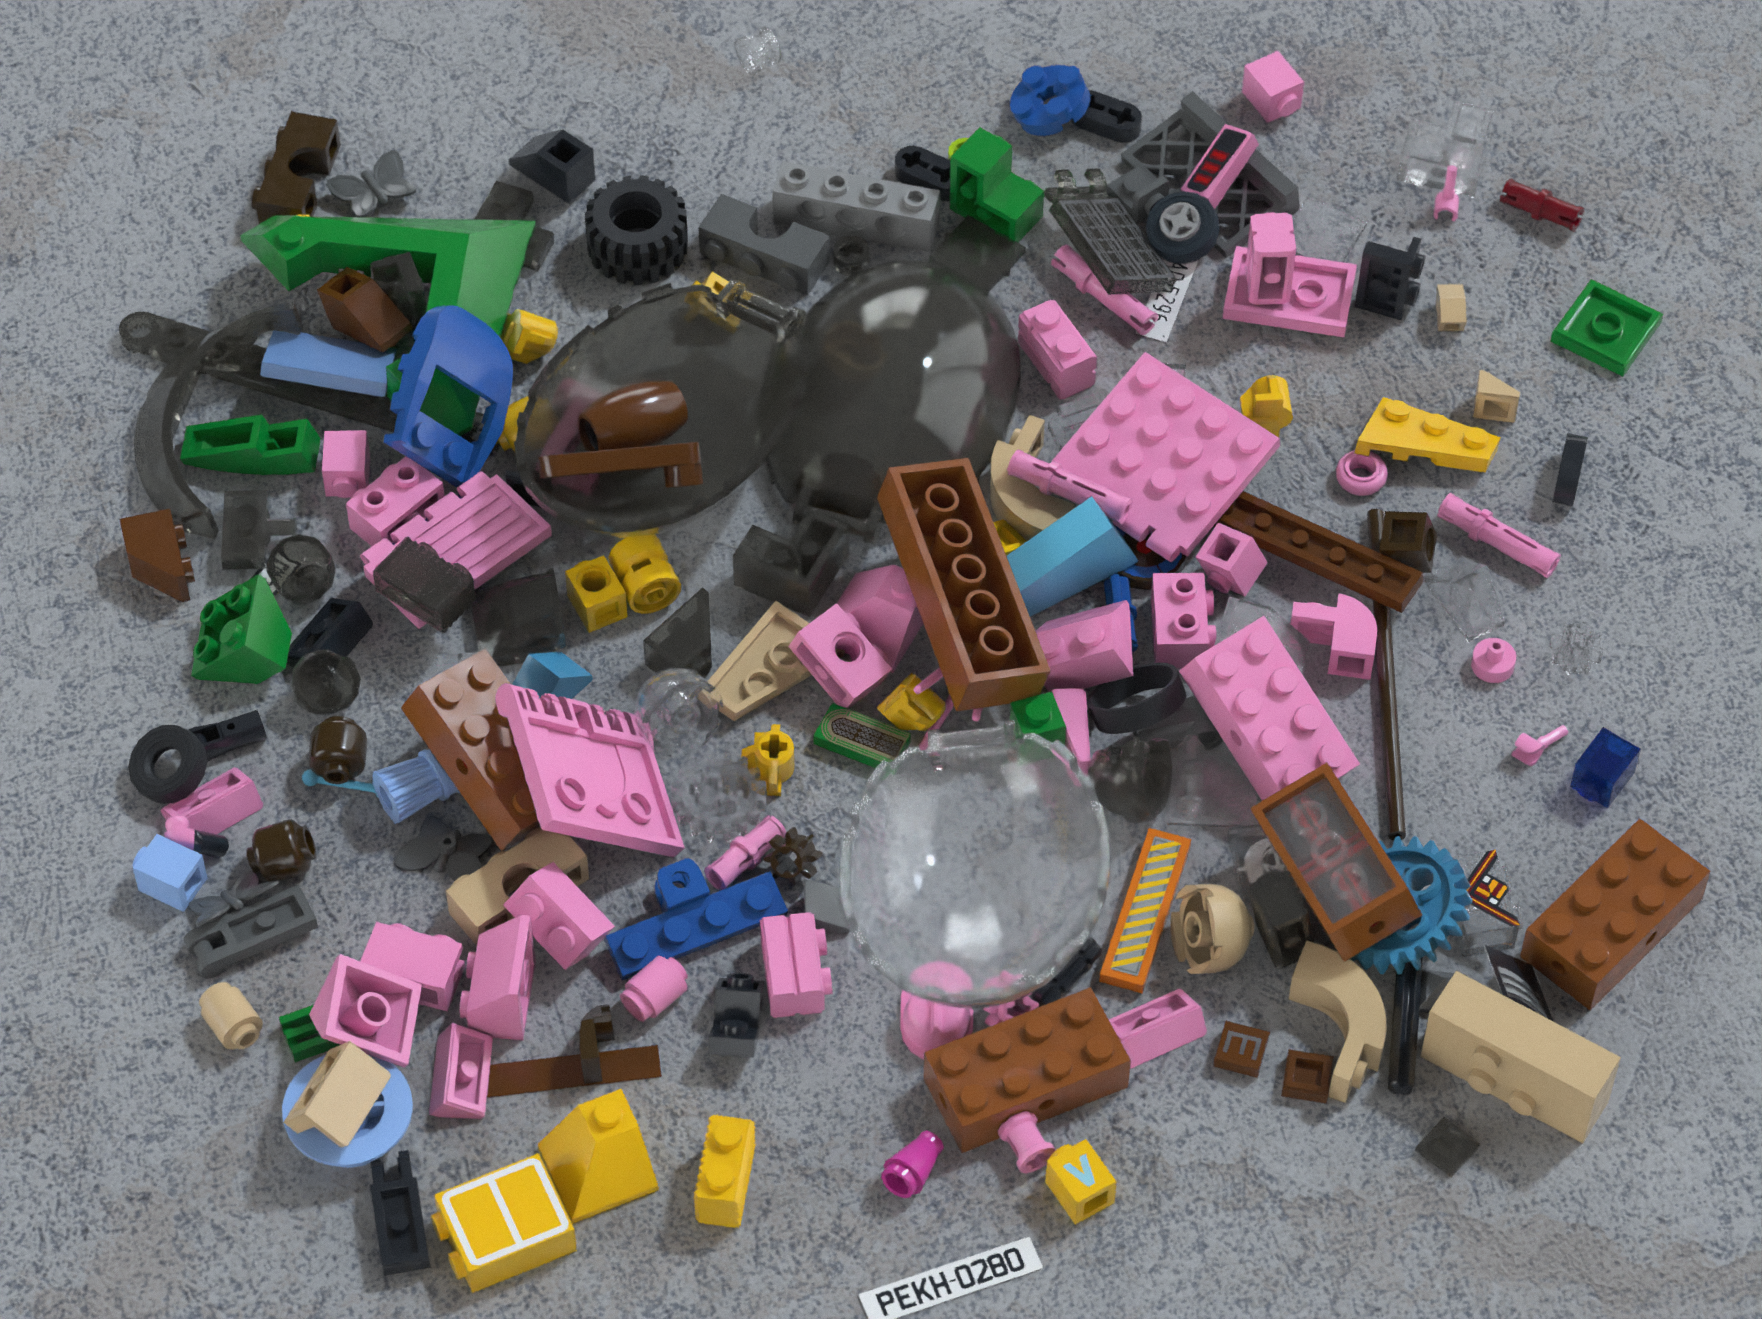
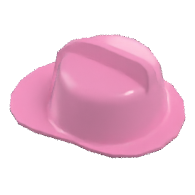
(931, 1025)

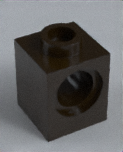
(1409, 539)

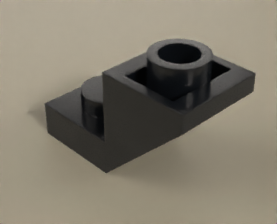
(736, 1016)

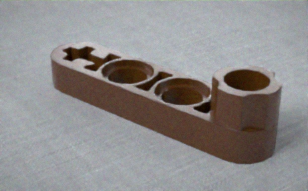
(679, 461)

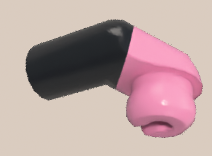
(198, 841)

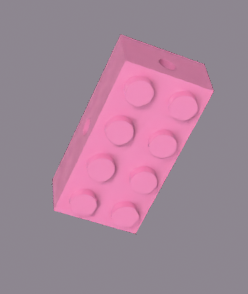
(1266, 710)

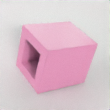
(1273, 87)
(345, 462)

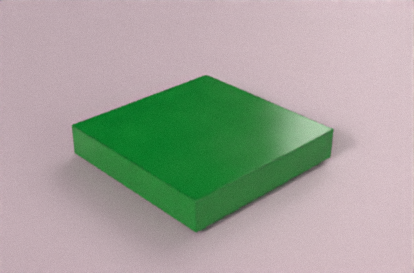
(1606, 327)

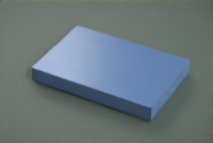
(327, 362)

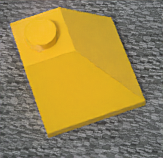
(598, 1157)

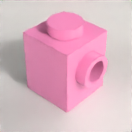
(1231, 560)

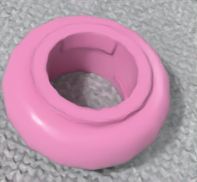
(1361, 485)

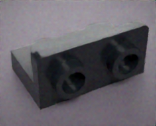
(1389, 278)

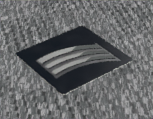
(1518, 981)

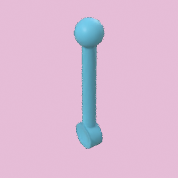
(310, 779)

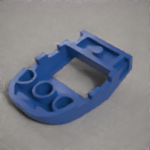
(475, 358)

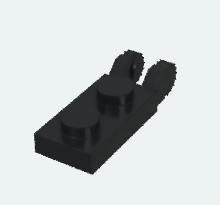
(399, 1218)

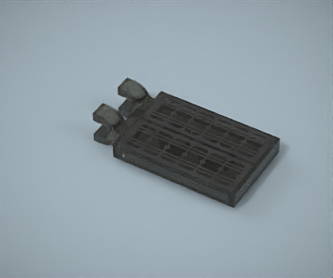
(1107, 236)

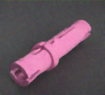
(1123, 305)
(1055, 480)
(1484, 527)

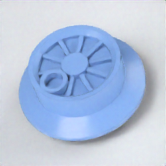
(377, 1134)

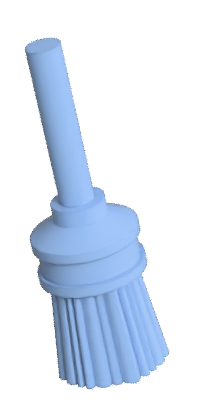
(412, 785)

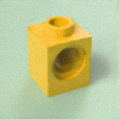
(598, 607)

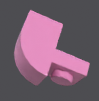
(1346, 628)

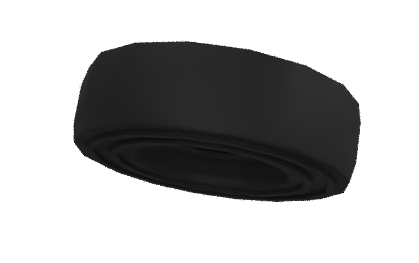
(148, 751)

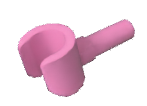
(1448, 199)
(1530, 750)

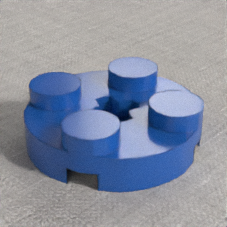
(1046, 82)

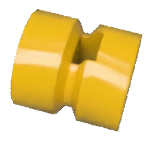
(644, 573)

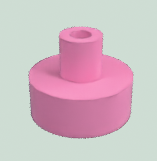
(1493, 660)

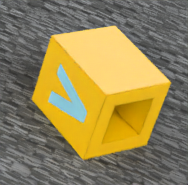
(1080, 1180)

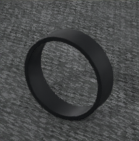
(1144, 712)

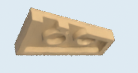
(762, 663)

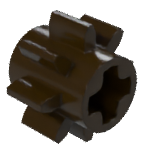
(782, 863)

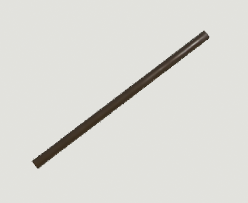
(1387, 698)

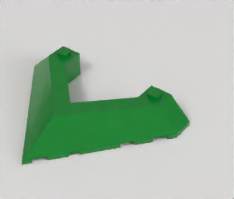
(463, 259)

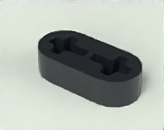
(1107, 115)
(928, 174)
(1570, 469)

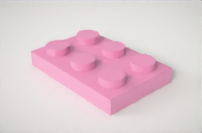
(1317, 300)

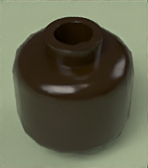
(337, 749)
(281, 850)

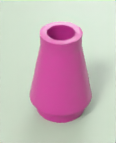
(910, 1167)

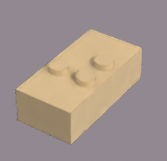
(1519, 1057)

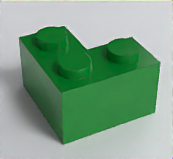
(989, 190)

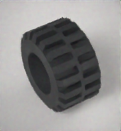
(636, 254)

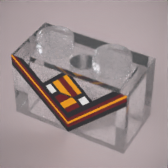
(1492, 914)

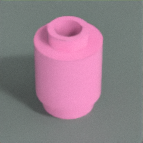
(654, 988)

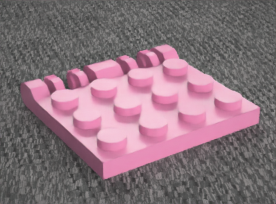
(590, 771)

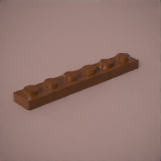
(1324, 552)

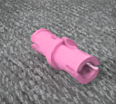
(744, 853)

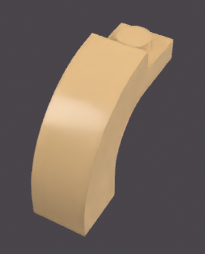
(1018, 500)
(1352, 1002)

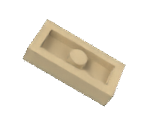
(339, 1094)

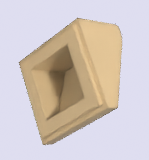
(1495, 399)

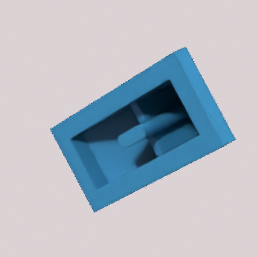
(552, 674)

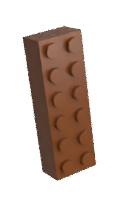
(962, 584)

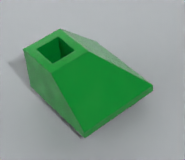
(242, 636)

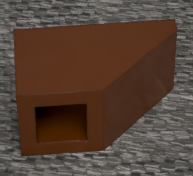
(363, 310)
(154, 552)

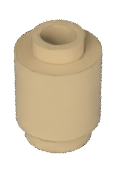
(230, 1016)

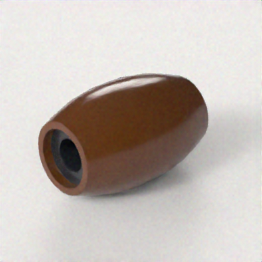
(633, 416)

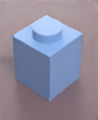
(169, 872)

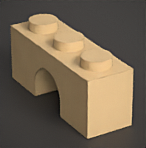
(478, 898)

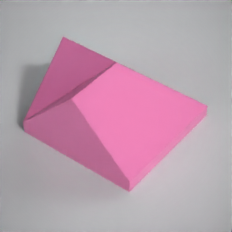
(368, 1009)

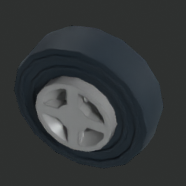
(1175, 214)

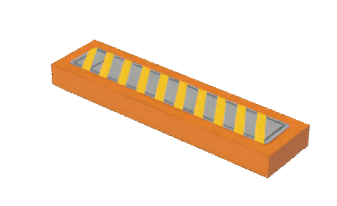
(1145, 910)

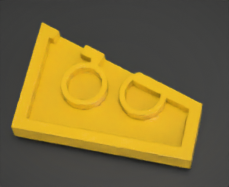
(1415, 432)

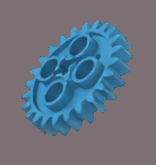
(1440, 906)

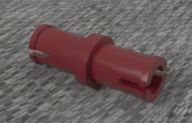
(1542, 204)

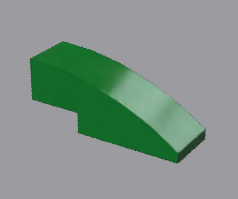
(252, 446)

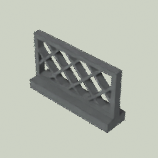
(1259, 173)

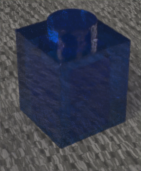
(1605, 768)

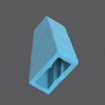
(1069, 557)

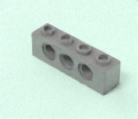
(856, 206)

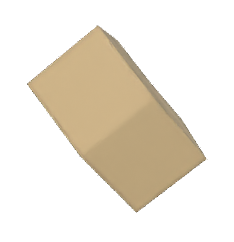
(1451, 307)

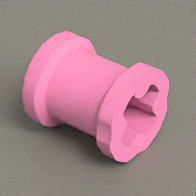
(1026, 1141)

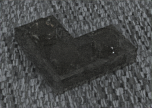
(514, 203)

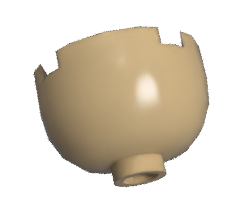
(1210, 928)

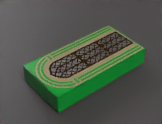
(860, 736)

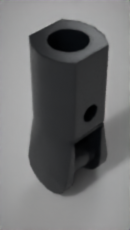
(230, 734)

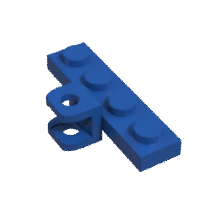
(692, 917)

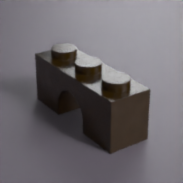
(302, 147)

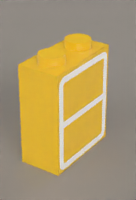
(503, 1223)

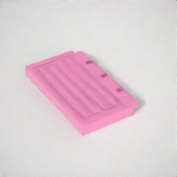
(479, 531)

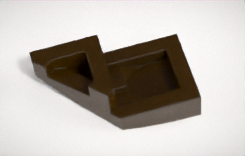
(594, 1028)

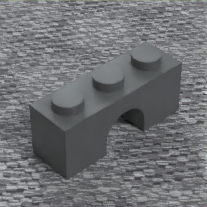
(790, 260)

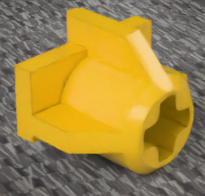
(528, 335)
(1268, 403)
(912, 710)
(773, 756)

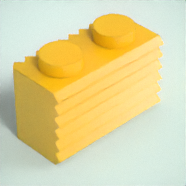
(724, 1171)

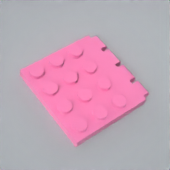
(1170, 452)

